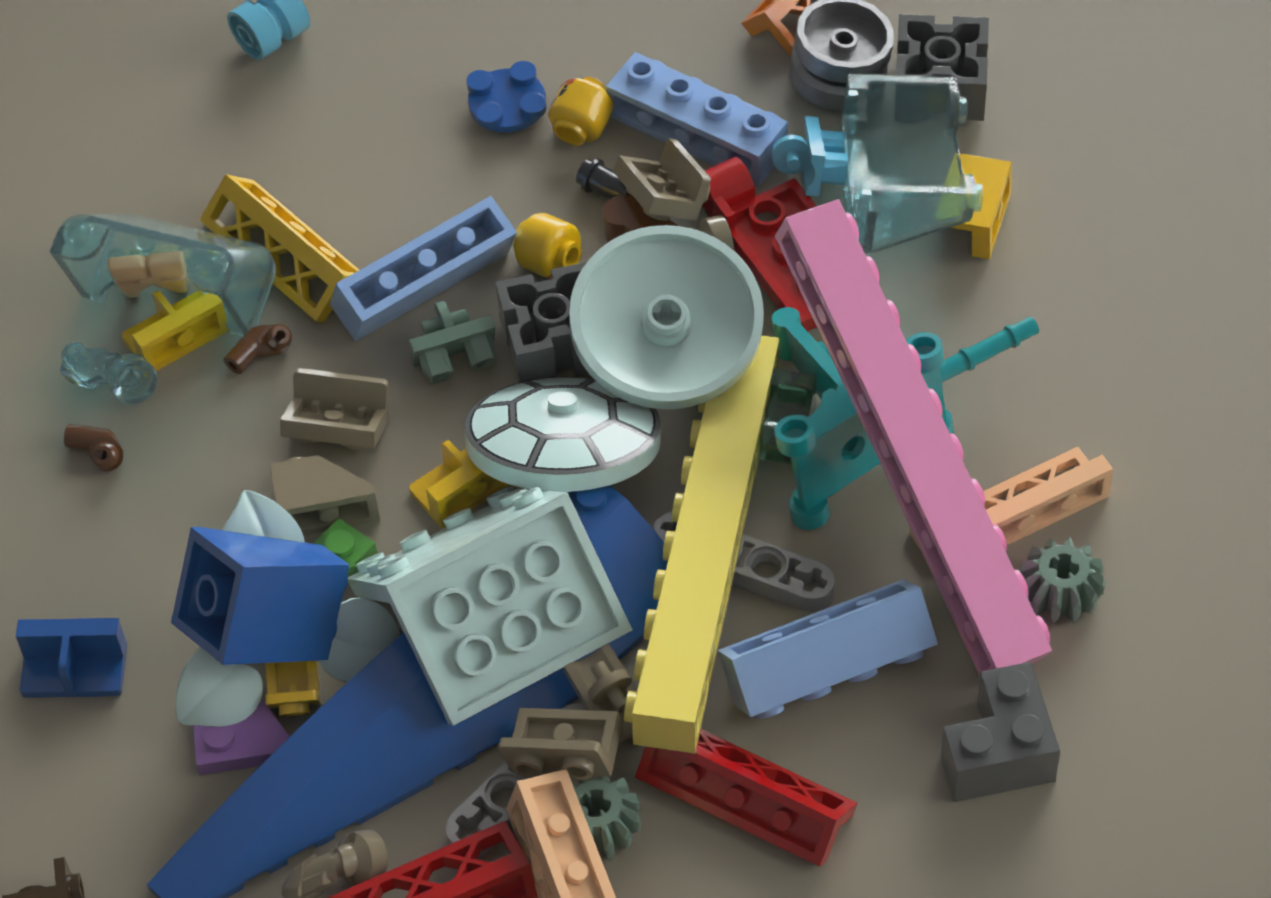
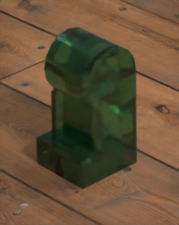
(790, 395)

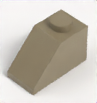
(322, 492)

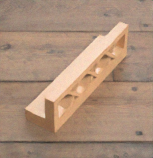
(1046, 500)
(557, 838)

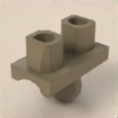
(602, 684)

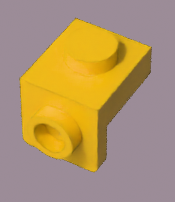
(292, 687)

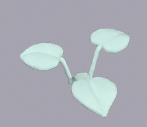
(230, 693)

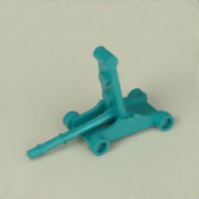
(831, 443)

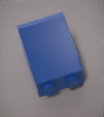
(259, 597)

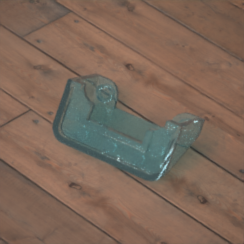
(904, 158)
(215, 263)

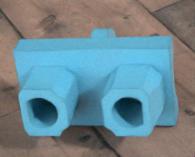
(817, 158)

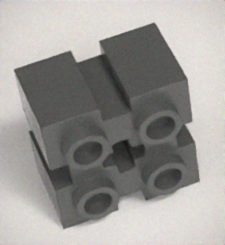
(947, 52)
(538, 323)

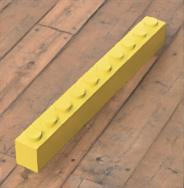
(701, 562)

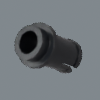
(597, 177)

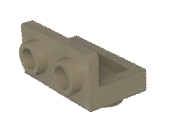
(666, 187)
(336, 409)
(563, 739)

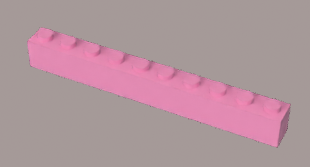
(912, 439)

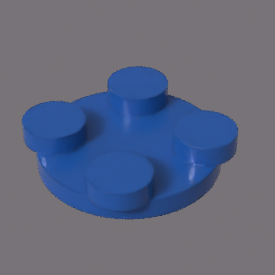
(506, 97)

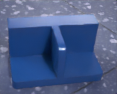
(71, 657)

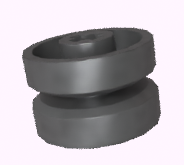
(837, 41)

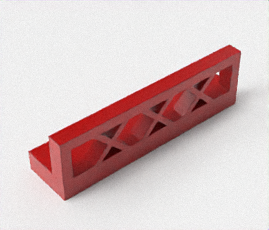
(751, 794)
(475, 878)

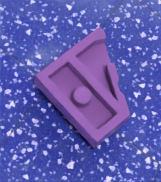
(240, 744)

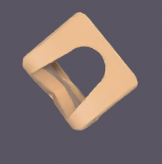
(139, 272)

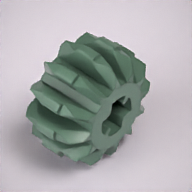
(1063, 579)
(617, 812)

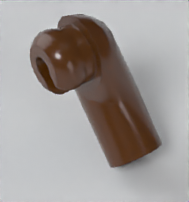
(258, 342)
(100, 443)

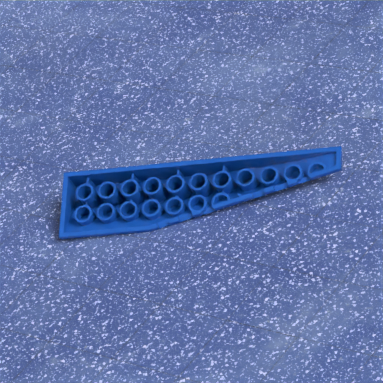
(389, 736)

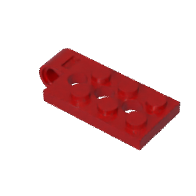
(754, 240)

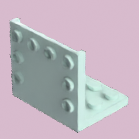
(497, 597)

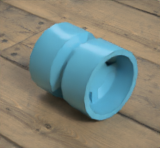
(263, 24)

